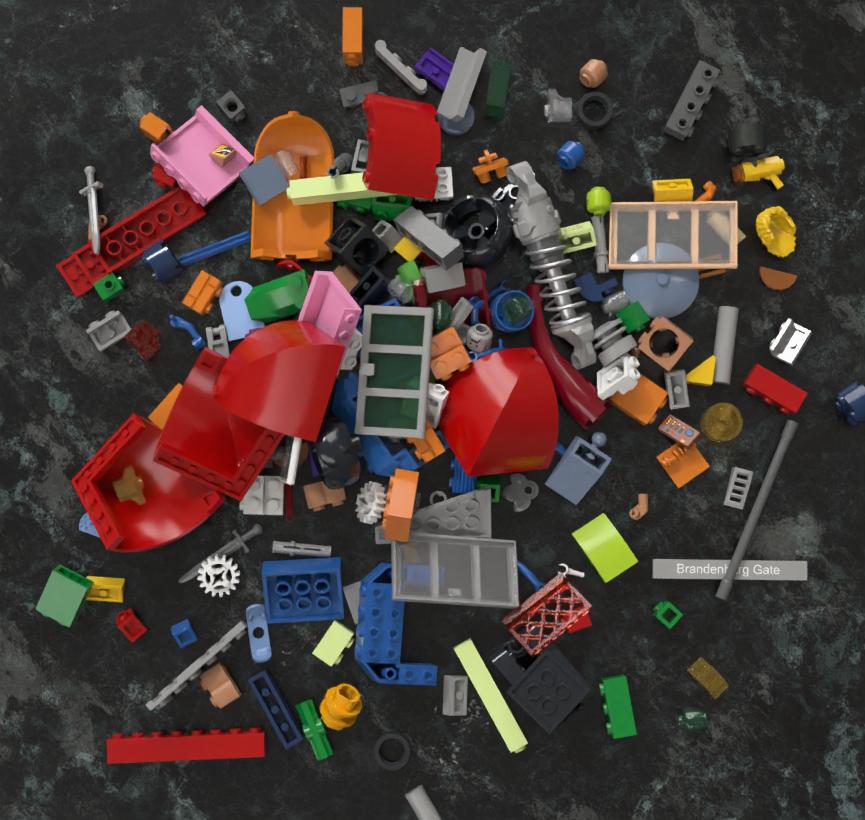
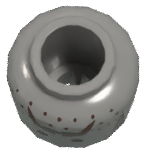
(479, 338)

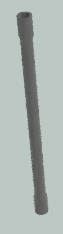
(786, 437)

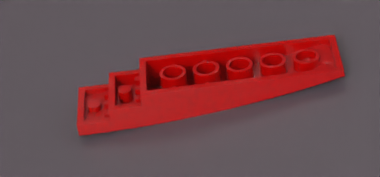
(126, 240)

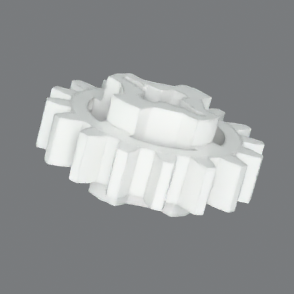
(370, 502)
(213, 570)

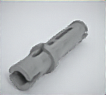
(600, 249)
(301, 549)

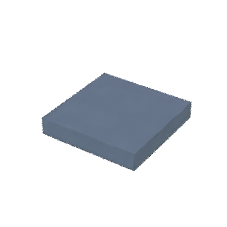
(264, 180)

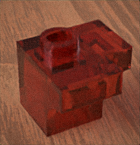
(143, 338)

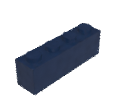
(276, 708)

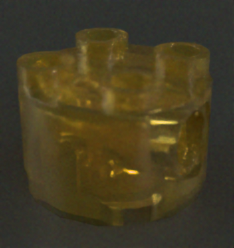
(721, 422)

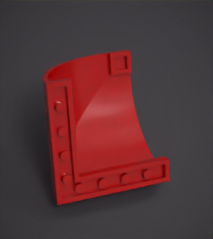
(281, 378)
(502, 414)
(209, 440)
(172, 500)

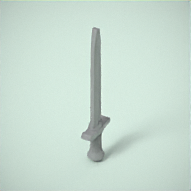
(90, 192)

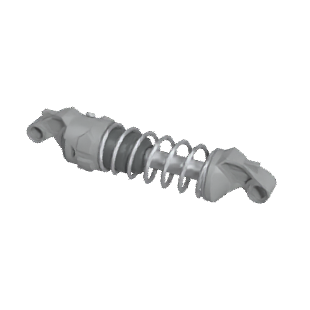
(539, 229)

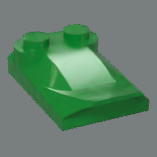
(278, 297)

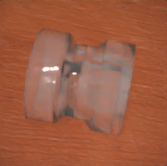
(401, 290)

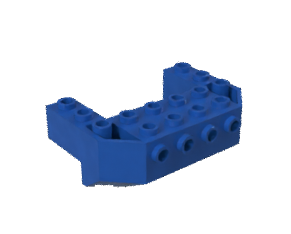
(380, 455)
(381, 634)

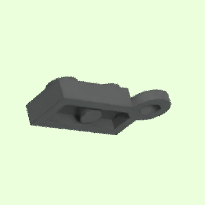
(354, 95)

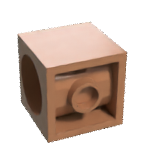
(665, 360)

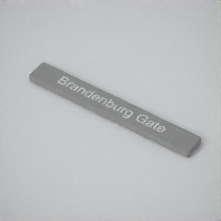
(717, 569)

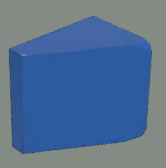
(184, 633)

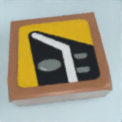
(223, 154)

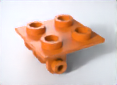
(682, 463)

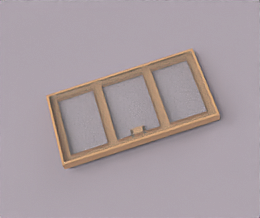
(673, 235)

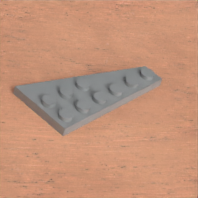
(459, 516)
(195, 669)

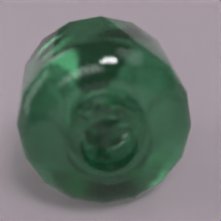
(517, 309)
(442, 314)
(692, 720)

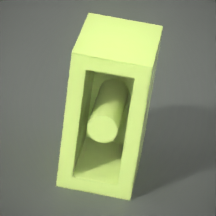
(578, 237)
(333, 643)

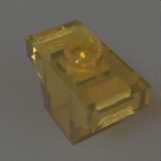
(129, 486)
(708, 677)

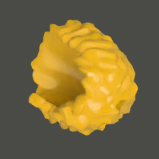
(776, 231)

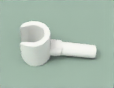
(571, 571)

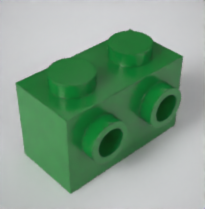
(390, 206)

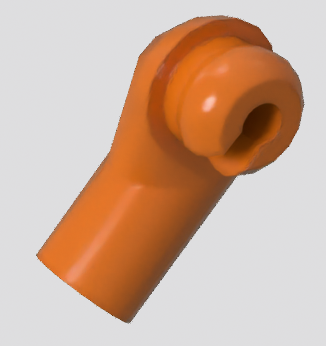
(710, 191)

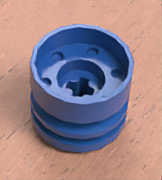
(498, 318)

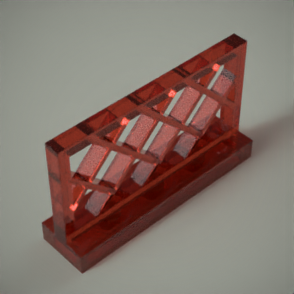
(534, 605)

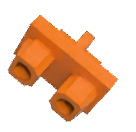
(482, 170)

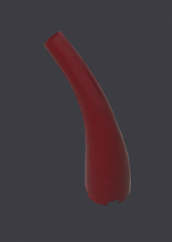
(570, 385)

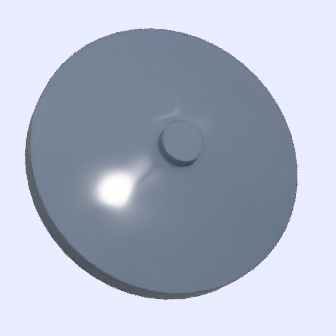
(661, 290)

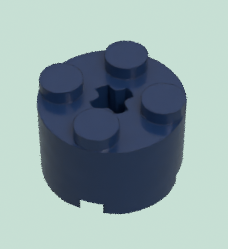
(162, 261)
(852, 403)

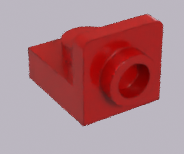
(130, 625)

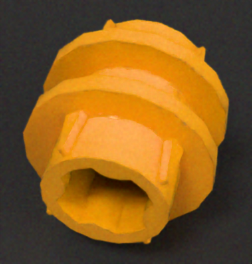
(341, 706)

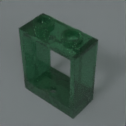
(497, 87)

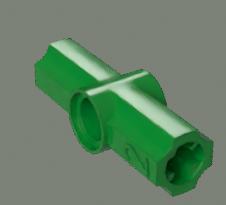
(314, 729)

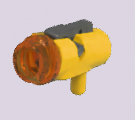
(760, 167)

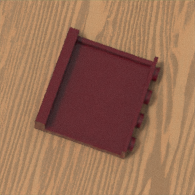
(475, 286)

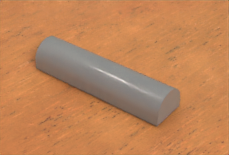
(725, 343)
(422, 804)

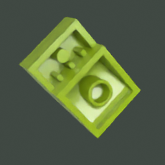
(604, 547)

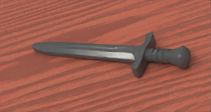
(229, 548)

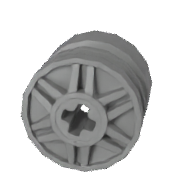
(612, 342)

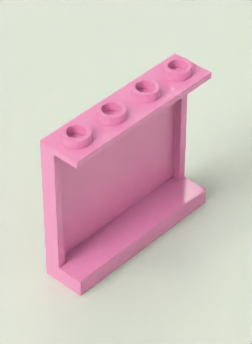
(188, 160)
(331, 308)

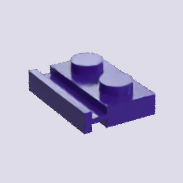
(435, 68)

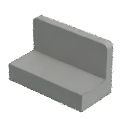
(439, 279)

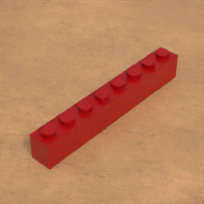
(186, 746)

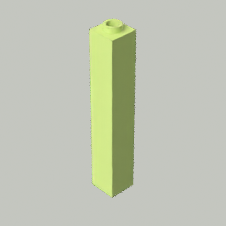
(329, 190)
(491, 696)

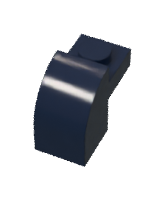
(590, 291)

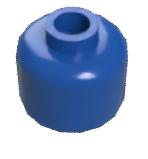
(570, 155)

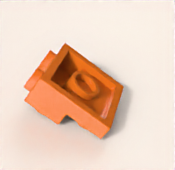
(448, 354)

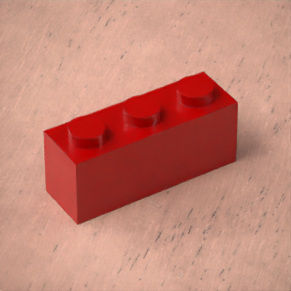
(774, 390)

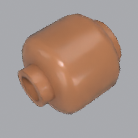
(593, 73)

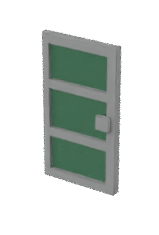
(394, 371)

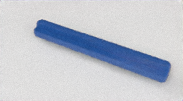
(215, 248)

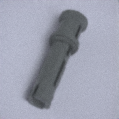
(340, 165)

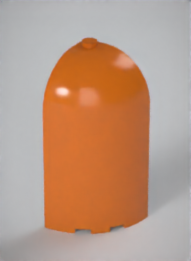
(278, 225)

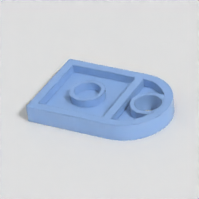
(235, 312)

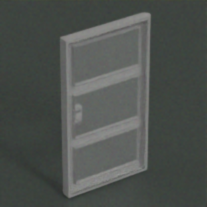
(455, 570)

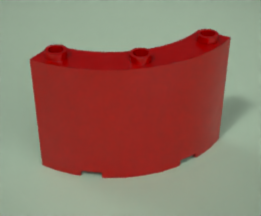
(401, 146)

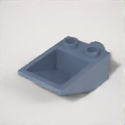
(575, 471)

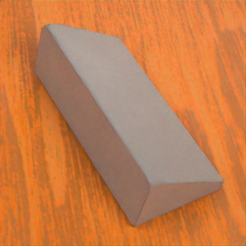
(677, 388)
(352, 596)
(455, 695)

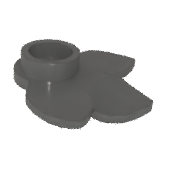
(517, 491)

